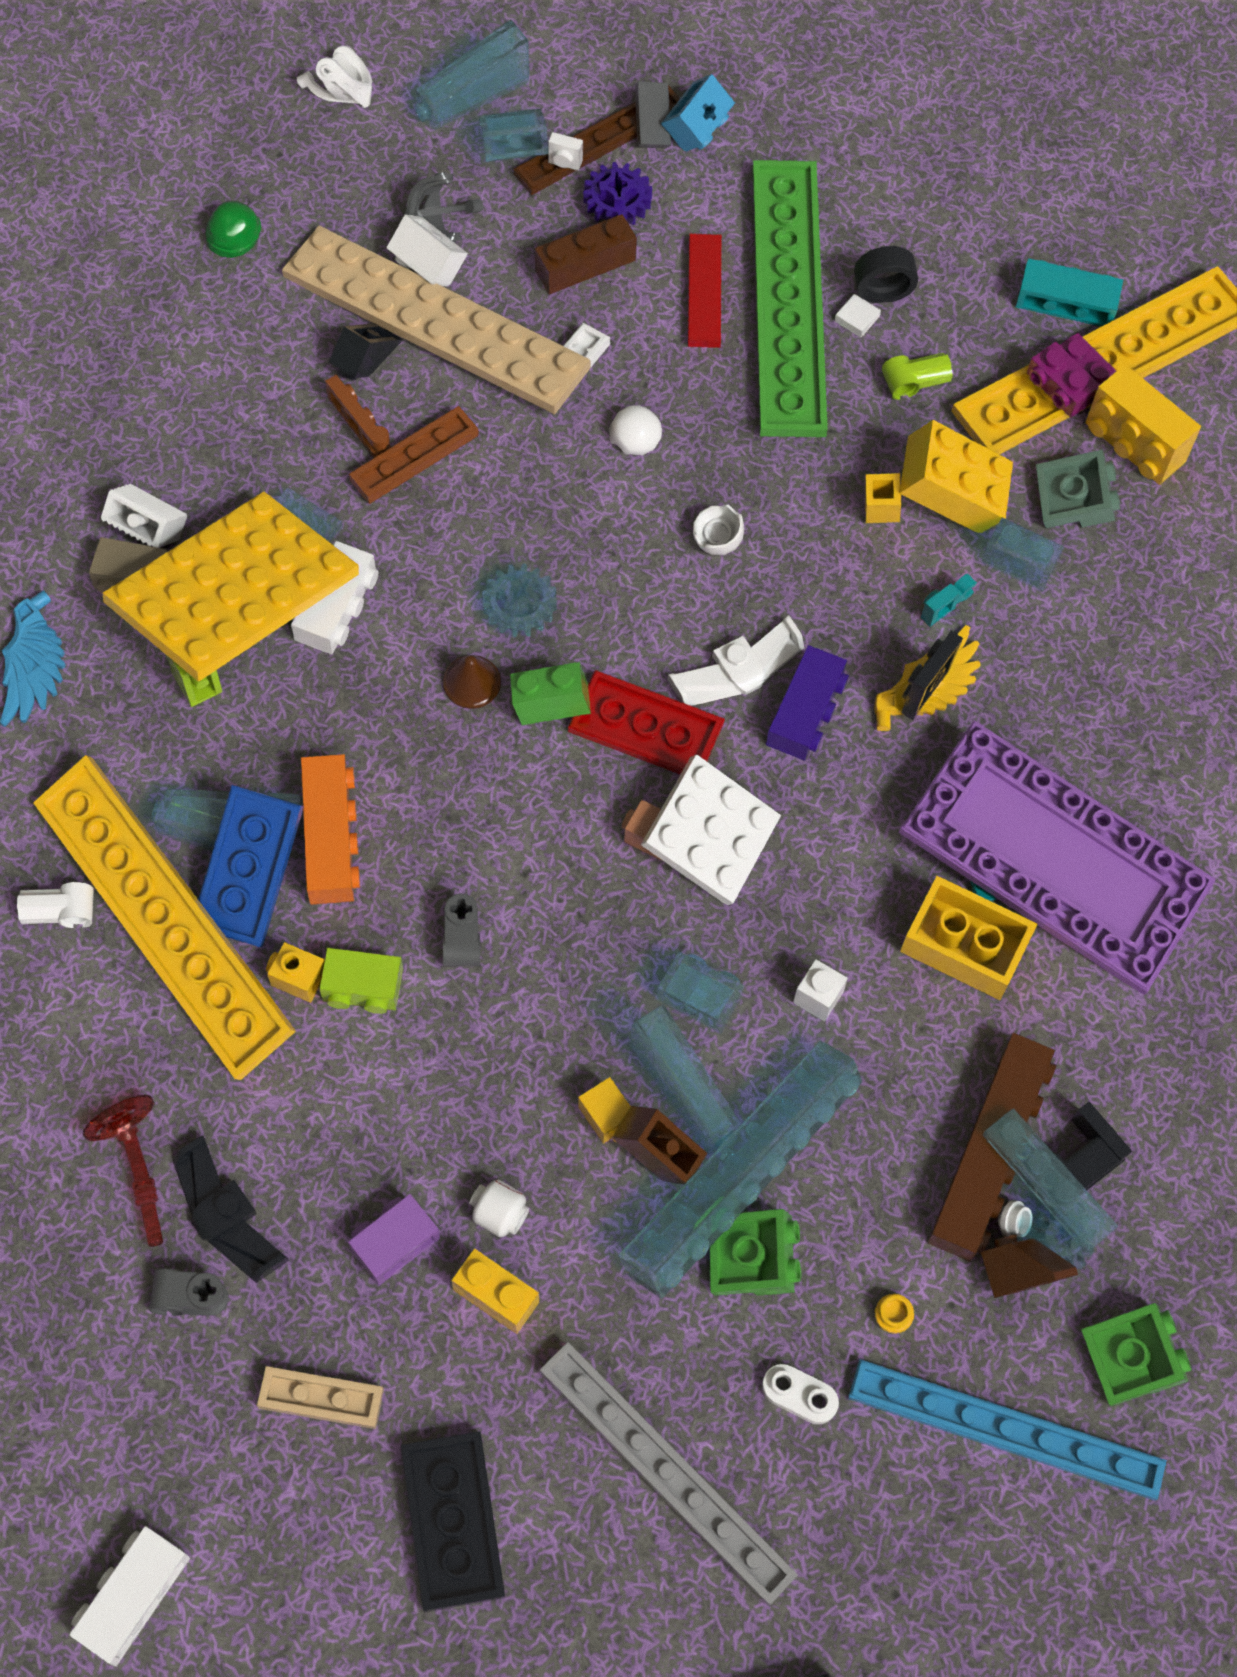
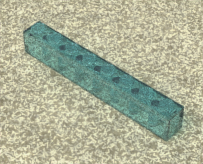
(740, 1169)

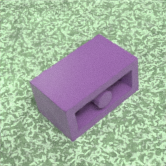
(393, 1238)

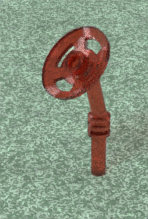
(124, 1129)

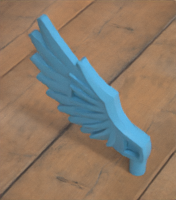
(31, 660)

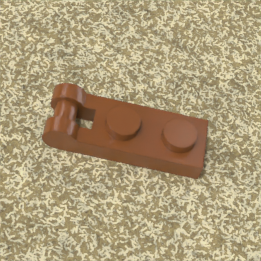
(359, 419)

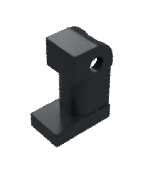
(1099, 1152)

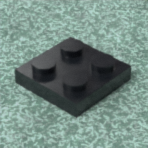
(928, 677)

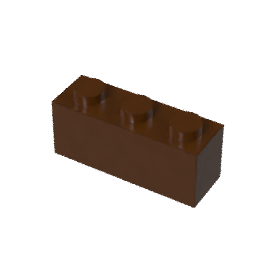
(585, 254)

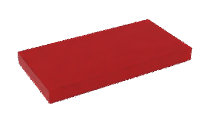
(646, 724)

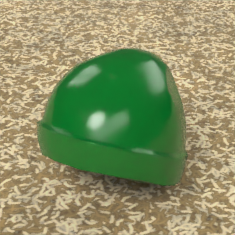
(232, 229)

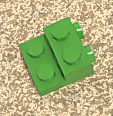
(756, 1255)
(1136, 1354)

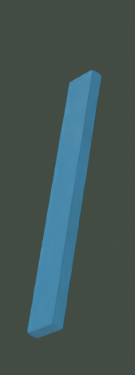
(1008, 1429)

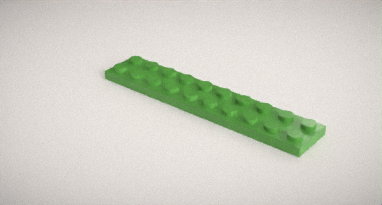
(789, 299)

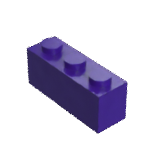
(808, 703)

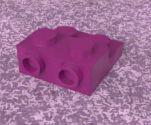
(1070, 373)

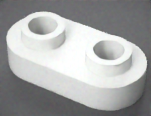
(800, 1394)

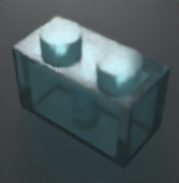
(513, 135)
(1022, 554)
(700, 991)

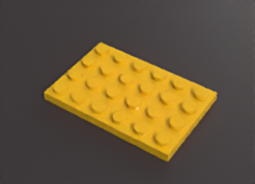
(230, 585)

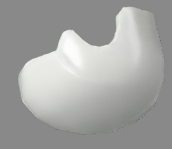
(635, 430)
(721, 525)

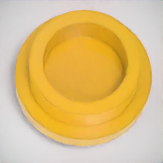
(894, 1313)

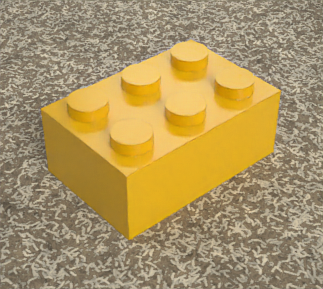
(1142, 424)
(956, 477)
(968, 937)

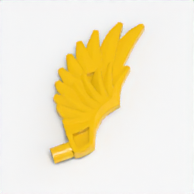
(892, 703)

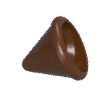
(471, 681)

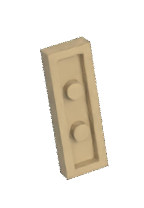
(320, 1397)

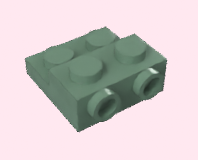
(1078, 490)

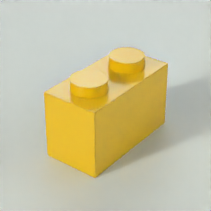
(495, 1291)

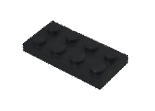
(452, 1522)

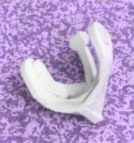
(343, 76)

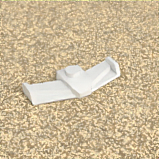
(739, 666)

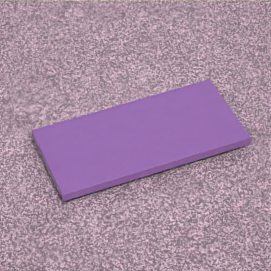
(1058, 857)

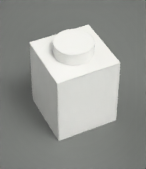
(820, 990)

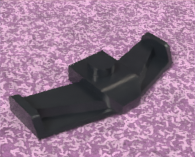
(222, 1213)

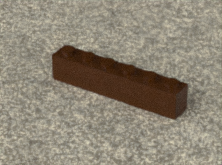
(982, 1171)

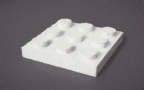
(711, 830)

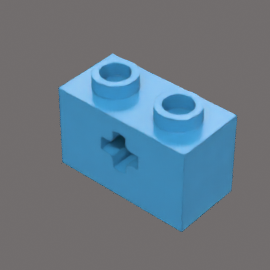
(698, 113)

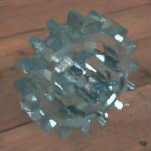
(527, 609)

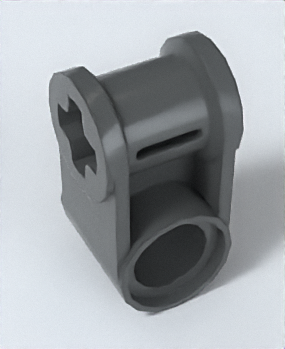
(461, 936)
(181, 1292)

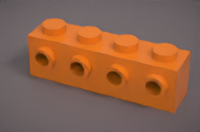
(328, 829)

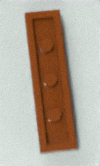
(413, 454)

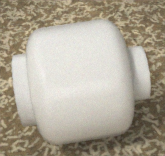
(499, 1208)

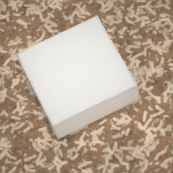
(857, 315)

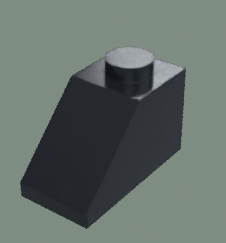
(362, 349)

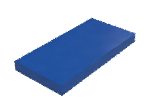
(249, 863)

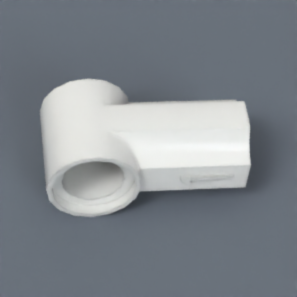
(64, 906)

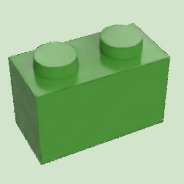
(550, 693)

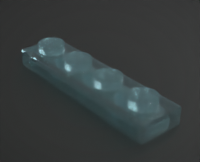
(1050, 1180)

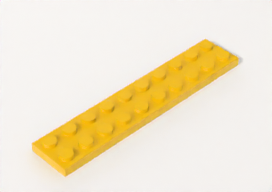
(1141, 339)
(164, 918)

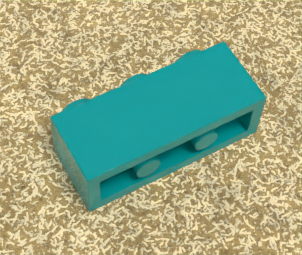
(1069, 293)

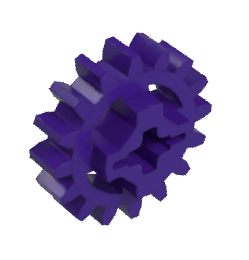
(603, 199)

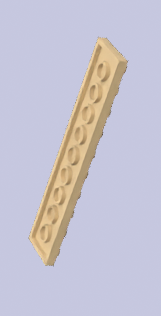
(437, 319)

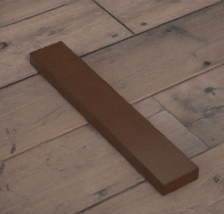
(597, 142)

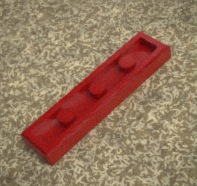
(704, 290)

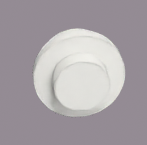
(1015, 1219)

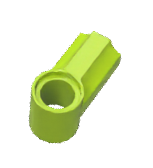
(909, 376)

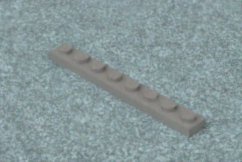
(668, 1474)

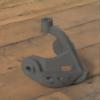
(432, 207)

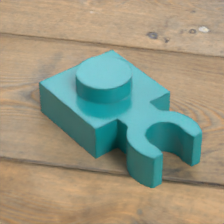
(942, 602)

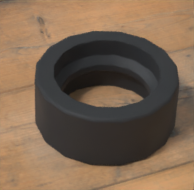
(881, 261)

